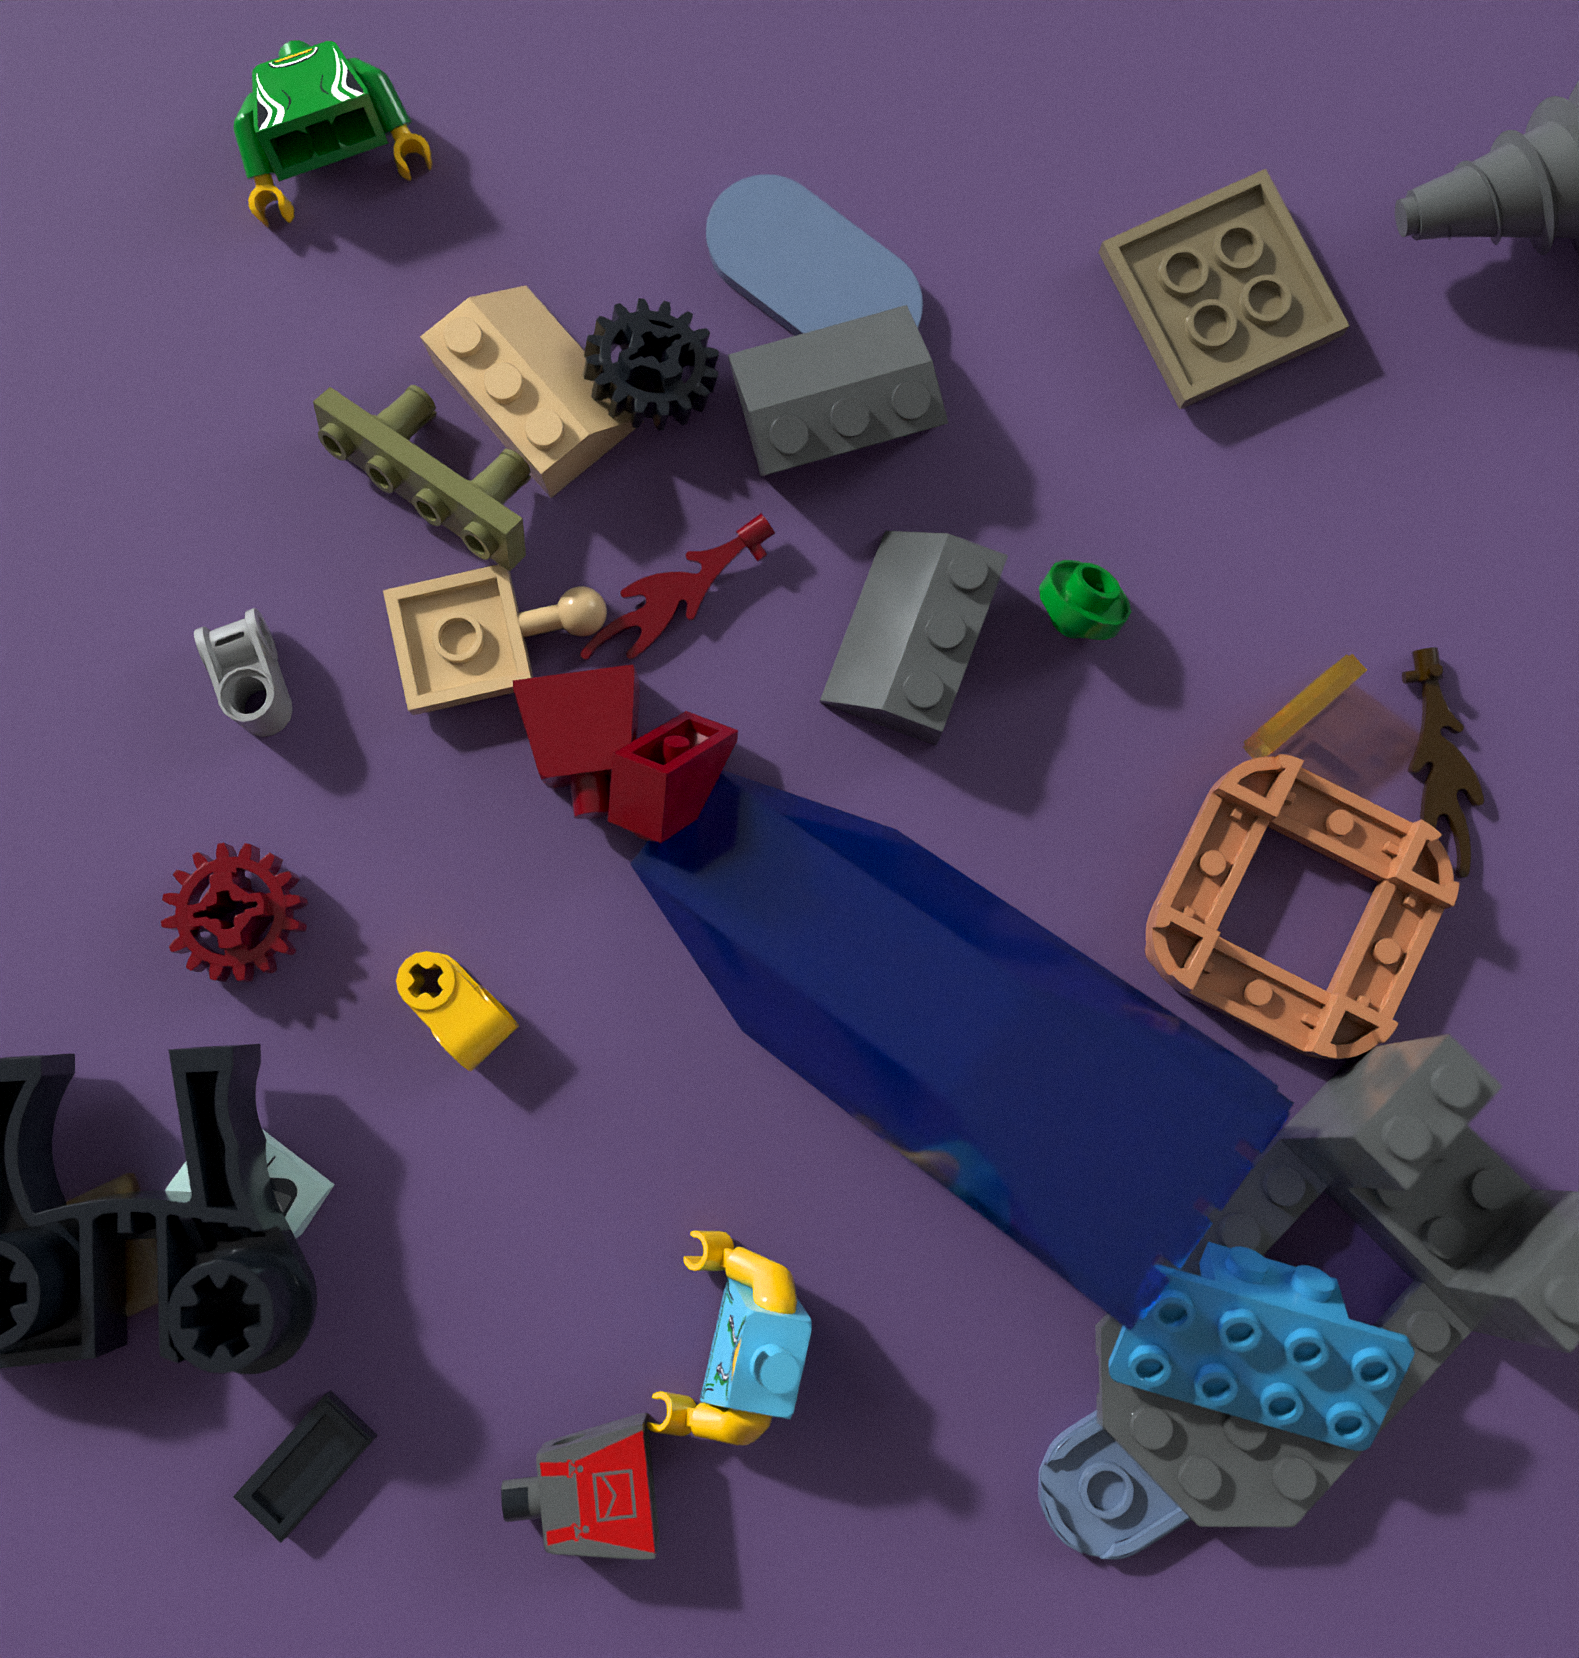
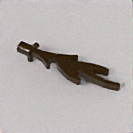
(1448, 766)

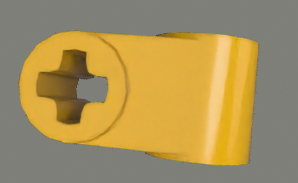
(461, 1017)

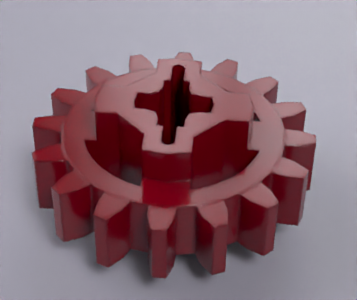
(226, 888)

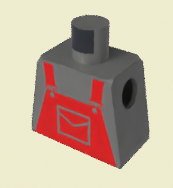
(592, 1492)

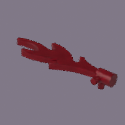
(668, 589)

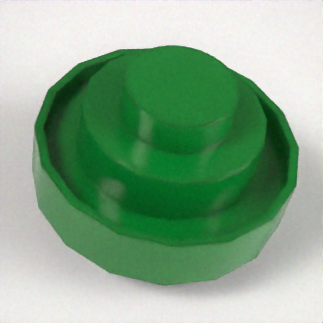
(1084, 600)

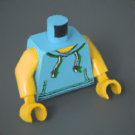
(753, 1353)

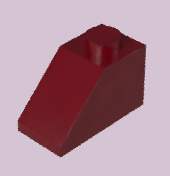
(668, 775)

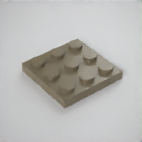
(1223, 288)

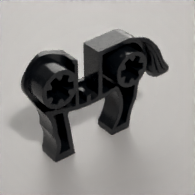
(226, 1258)

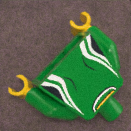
(314, 112)

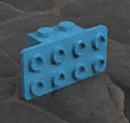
(1265, 1348)

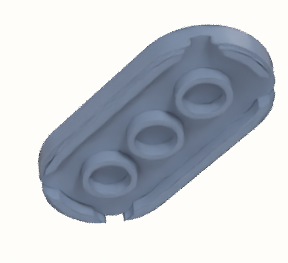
(803, 257)
(1102, 1495)

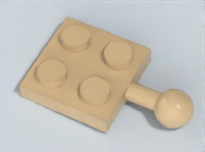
(465, 636)

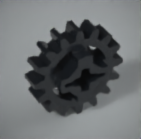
(650, 364)

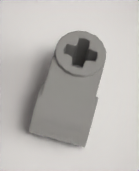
(245, 661)

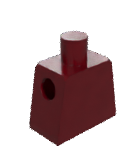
(576, 727)

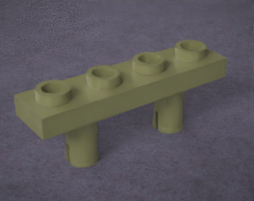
(439, 494)

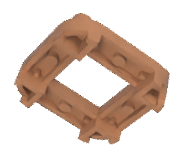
(1384, 949)

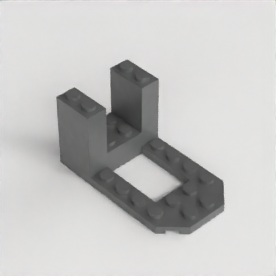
(1449, 1211)

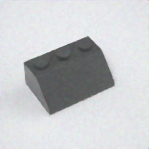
(837, 390)
(914, 631)

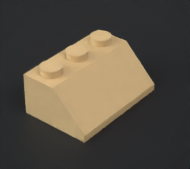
(526, 383)

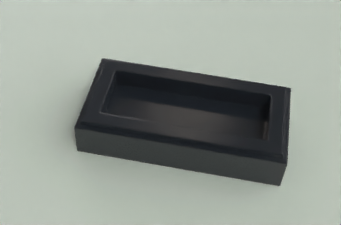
(305, 1466)

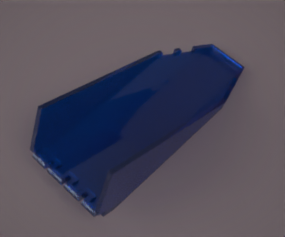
(966, 1035)

